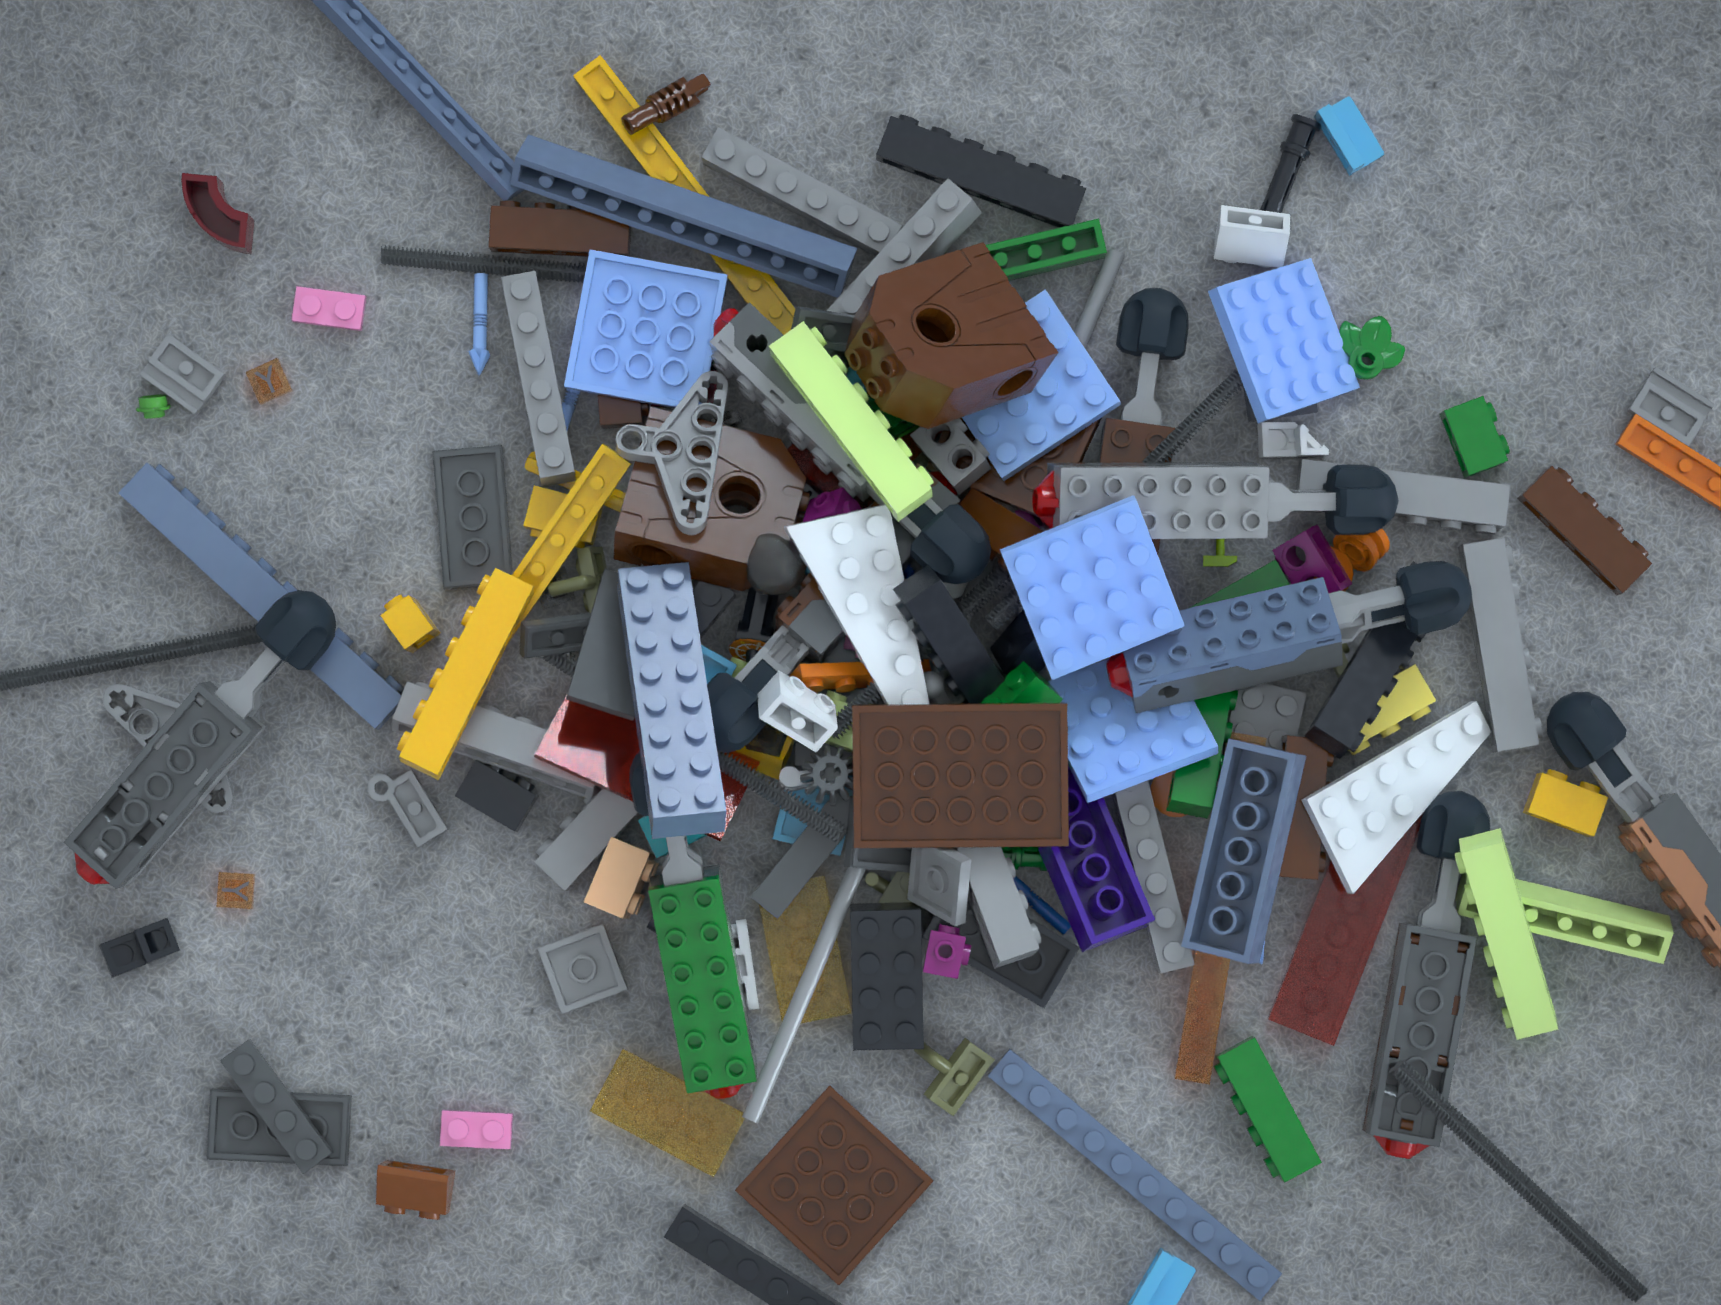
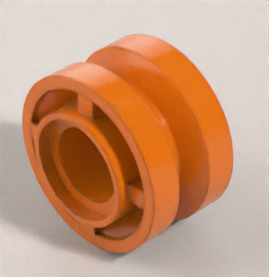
(1363, 549)

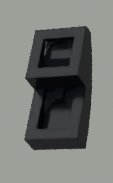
(139, 947)

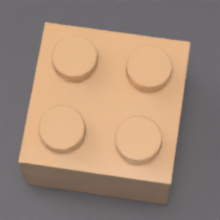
(621, 879)

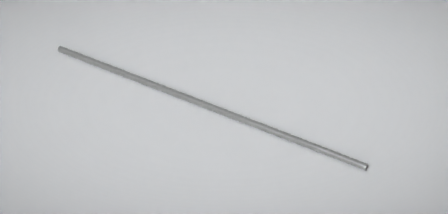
(854, 875)

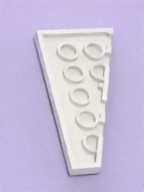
(856, 571)
(1380, 800)

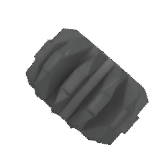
(819, 768)

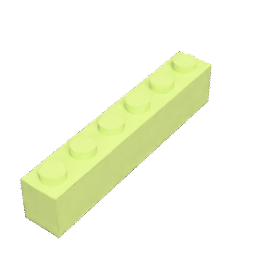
(851, 420)
(1587, 920)
(1508, 934)

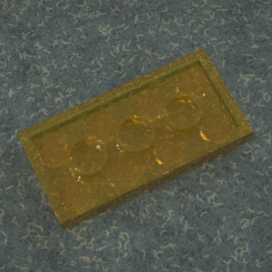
(790, 946)
(661, 1112)

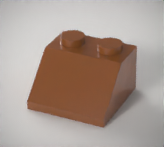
(414, 1188)

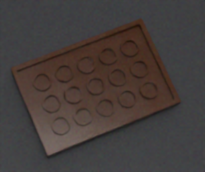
(960, 775)

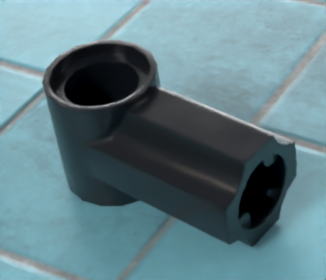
(757, 617)

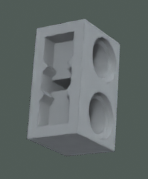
(946, 454)

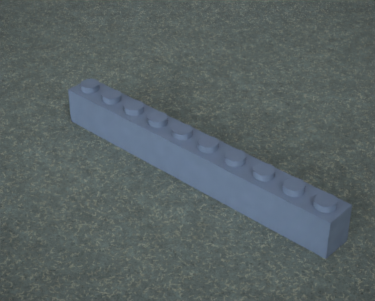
(683, 216)
(254, 586)

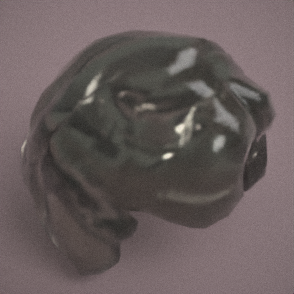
(774, 565)

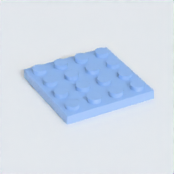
(643, 328)
(1283, 339)
(1060, 406)
(1092, 587)
(1121, 748)

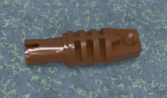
(666, 103)

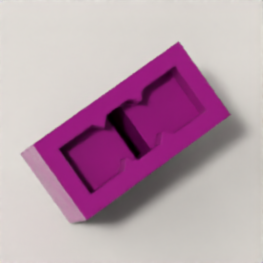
(1319, 560)

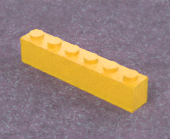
(466, 673)

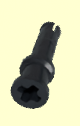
(1293, 151)

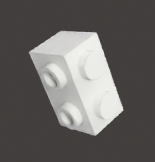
(1251, 236)
(797, 711)

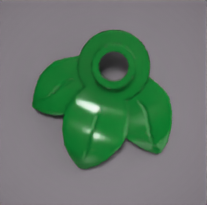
(1370, 342)

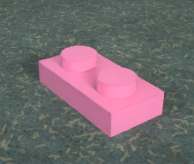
(329, 308)
(476, 1129)

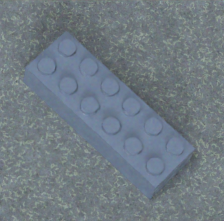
(1243, 851)

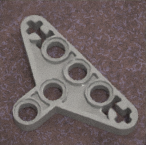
(681, 465)
(160, 711)

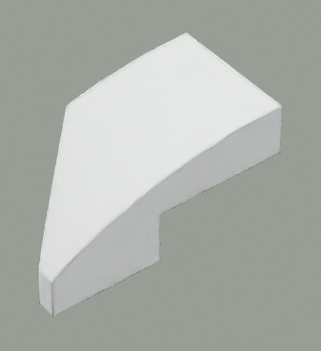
(1287, 440)

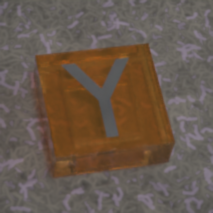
(269, 381)
(235, 890)

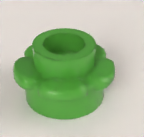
(153, 405)

